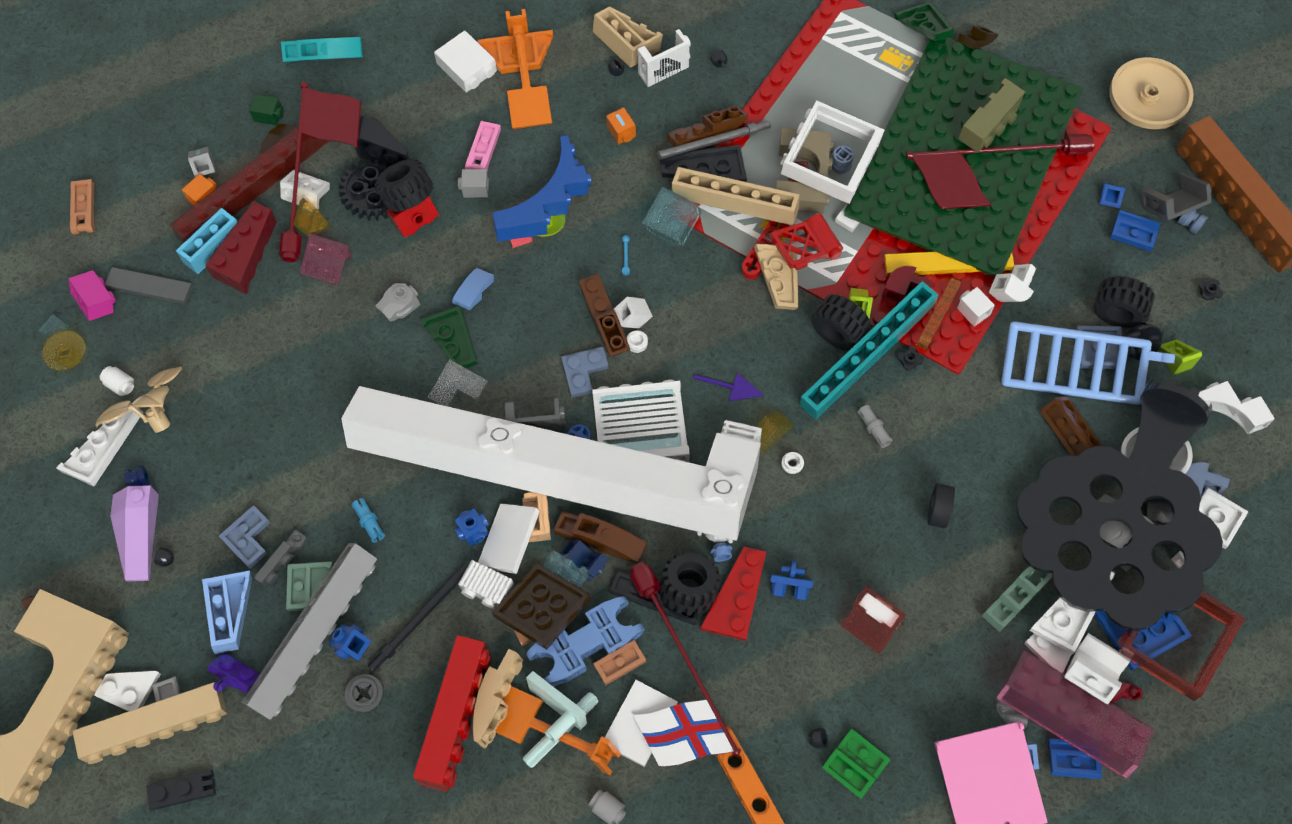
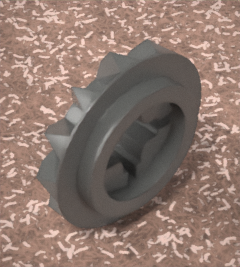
(364, 682)

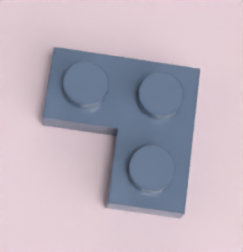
(579, 365)
(241, 535)

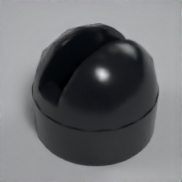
(718, 58)
(614, 69)
(163, 557)
(819, 738)

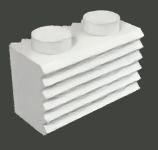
(485, 584)

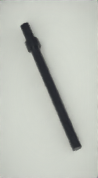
(388, 650)

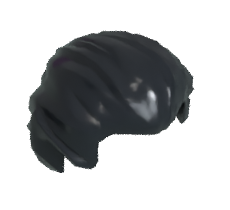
(1146, 332)

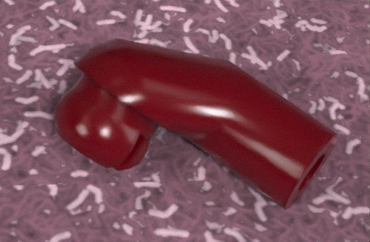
(1128, 691)

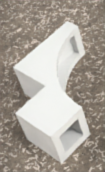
(1248, 413)

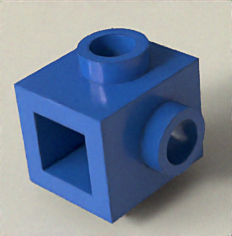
(471, 527)
(349, 642)

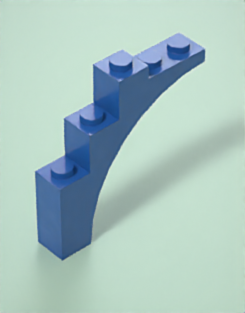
(533, 215)

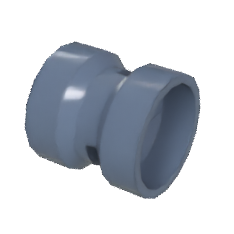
(842, 159)
(1193, 221)

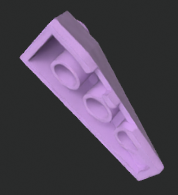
(134, 529)

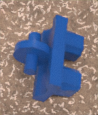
(801, 585)

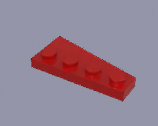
(735, 602)

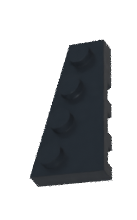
(716, 161)

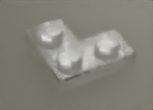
(455, 378)

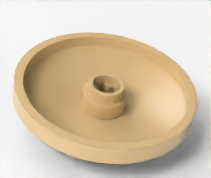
(1151, 93)

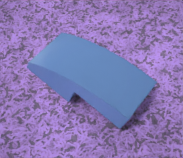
(471, 289)

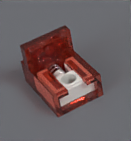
(873, 620)

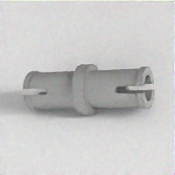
(874, 426)

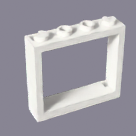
(842, 122)

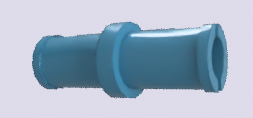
(368, 520)

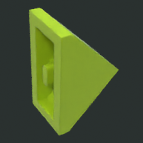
(1185, 356)

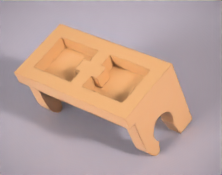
(542, 526)

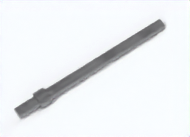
(749, 130)

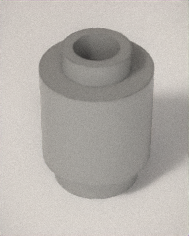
(607, 807)

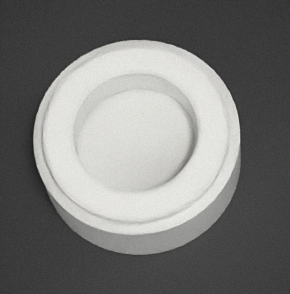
(637, 341)

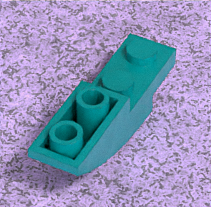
(321, 49)

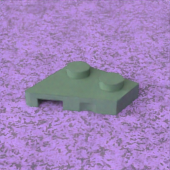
(303, 582)

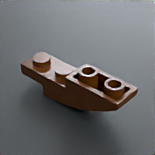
(712, 124)
(603, 315)
(602, 535)

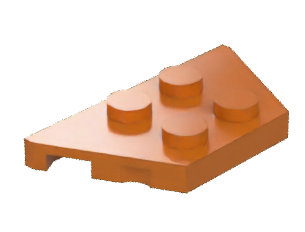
(505, 53)

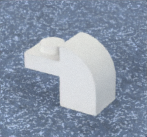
(1014, 285)

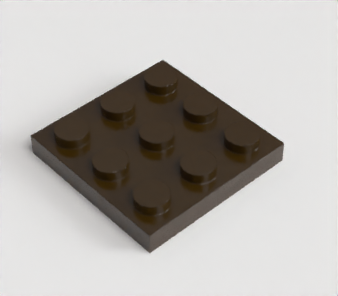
(541, 606)

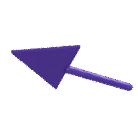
(740, 390)

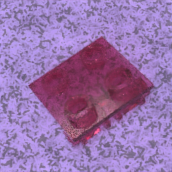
(324, 259)

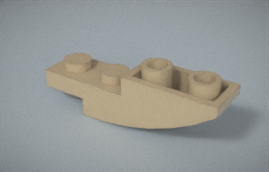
(489, 705)

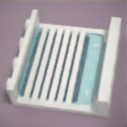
(643, 418)

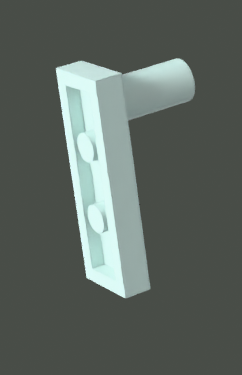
(569, 711)

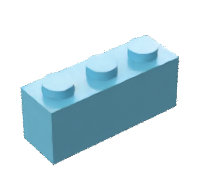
(206, 240)

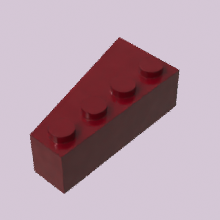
(243, 248)

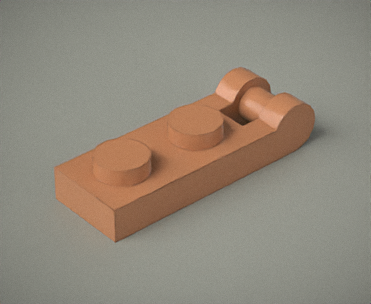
(82, 206)

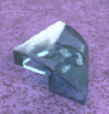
(566, 569)

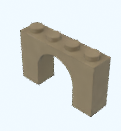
(816, 151)

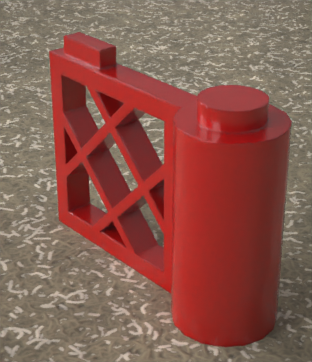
(818, 236)

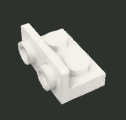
(308, 188)

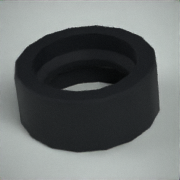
(941, 505)

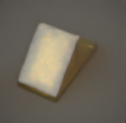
(309, 219)
(773, 428)

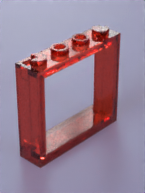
(1232, 621)

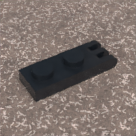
(180, 790)

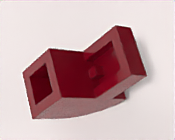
(901, 281)

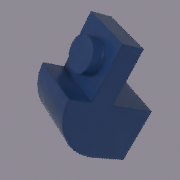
(583, 556)

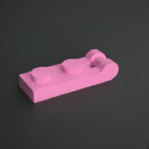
(483, 145)

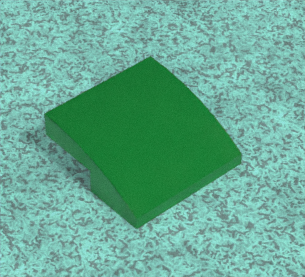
(856, 763)

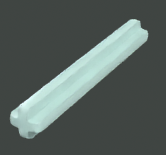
(545, 744)

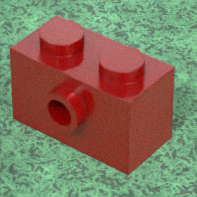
(412, 219)

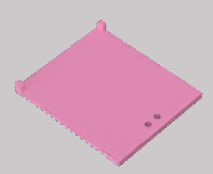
(991, 777)

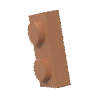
(619, 662)

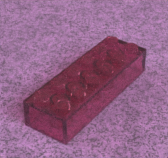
(1076, 715)

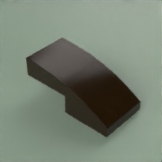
(978, 37)

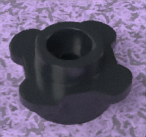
(1206, 293)
(910, 364)

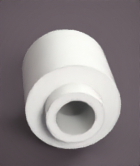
(117, 380)

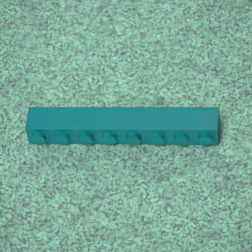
(868, 350)

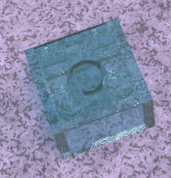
(671, 217)

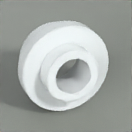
(792, 456)

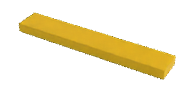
(931, 263)

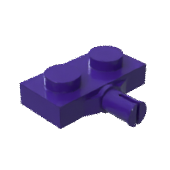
(232, 674)

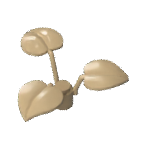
(153, 399)

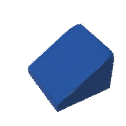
(1111, 195)

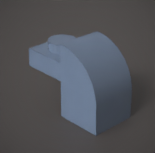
(1205, 479)

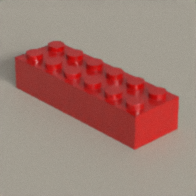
(452, 714)

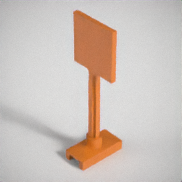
(530, 104)
(521, 716)

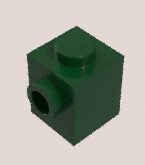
(266, 110)

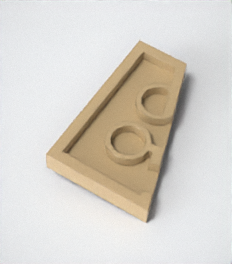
(779, 277)

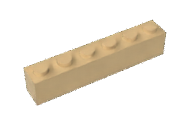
(736, 196)
(148, 723)

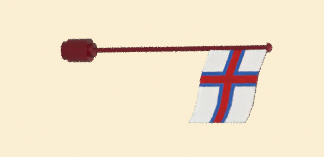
(688, 728)

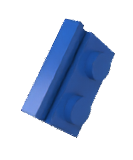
(1135, 230)
(1071, 762)

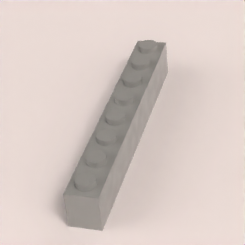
(309, 631)

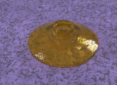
(58, 344)

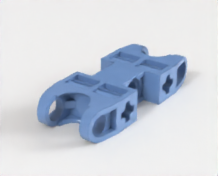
(587, 641)

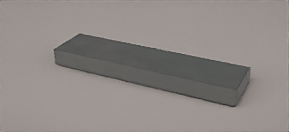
(148, 285)

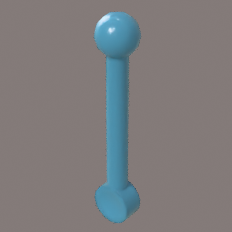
(625, 270)

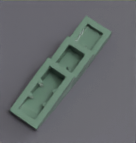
(1016, 597)

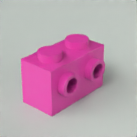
(91, 295)

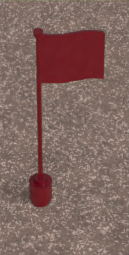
(325, 118)
(953, 181)

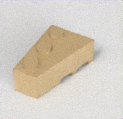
(625, 35)

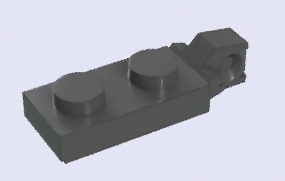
(280, 558)

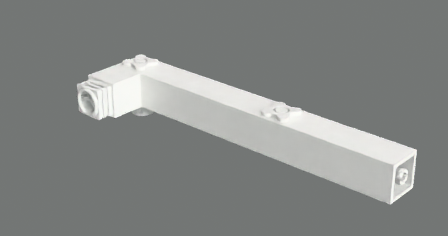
(563, 465)

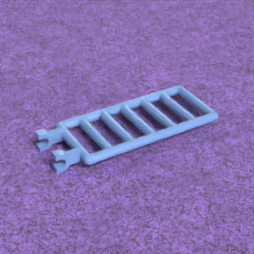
(1079, 336)

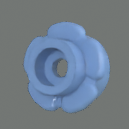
(721, 552)

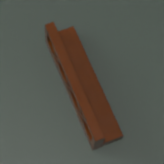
(1070, 426)

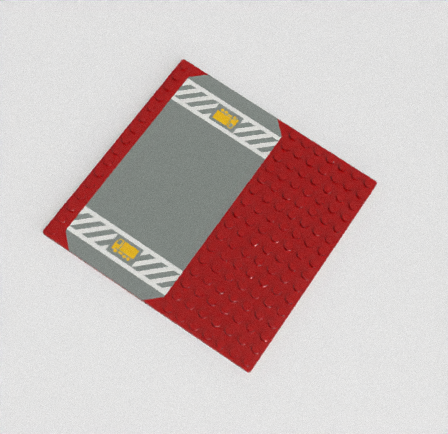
(861, 67)

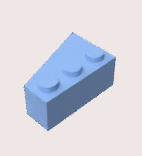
(226, 609)

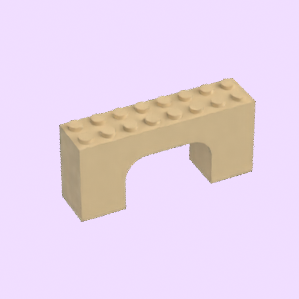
(82, 654)

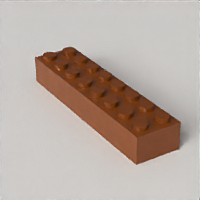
(1240, 190)

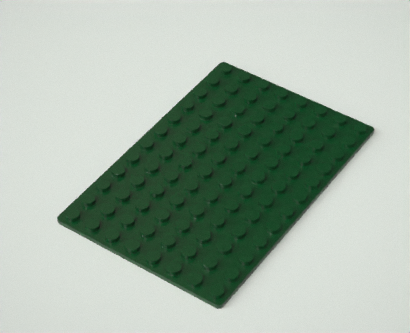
(929, 117)

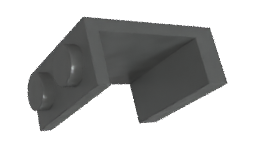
(1191, 196)
(548, 422)

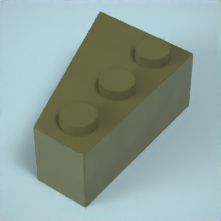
(993, 117)

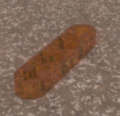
(939, 314)

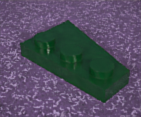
(927, 21)
(452, 336)

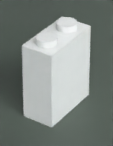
(465, 61)

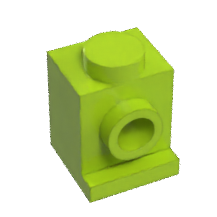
(861, 298)

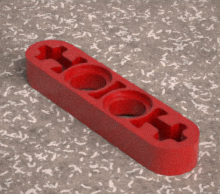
(751, 257)

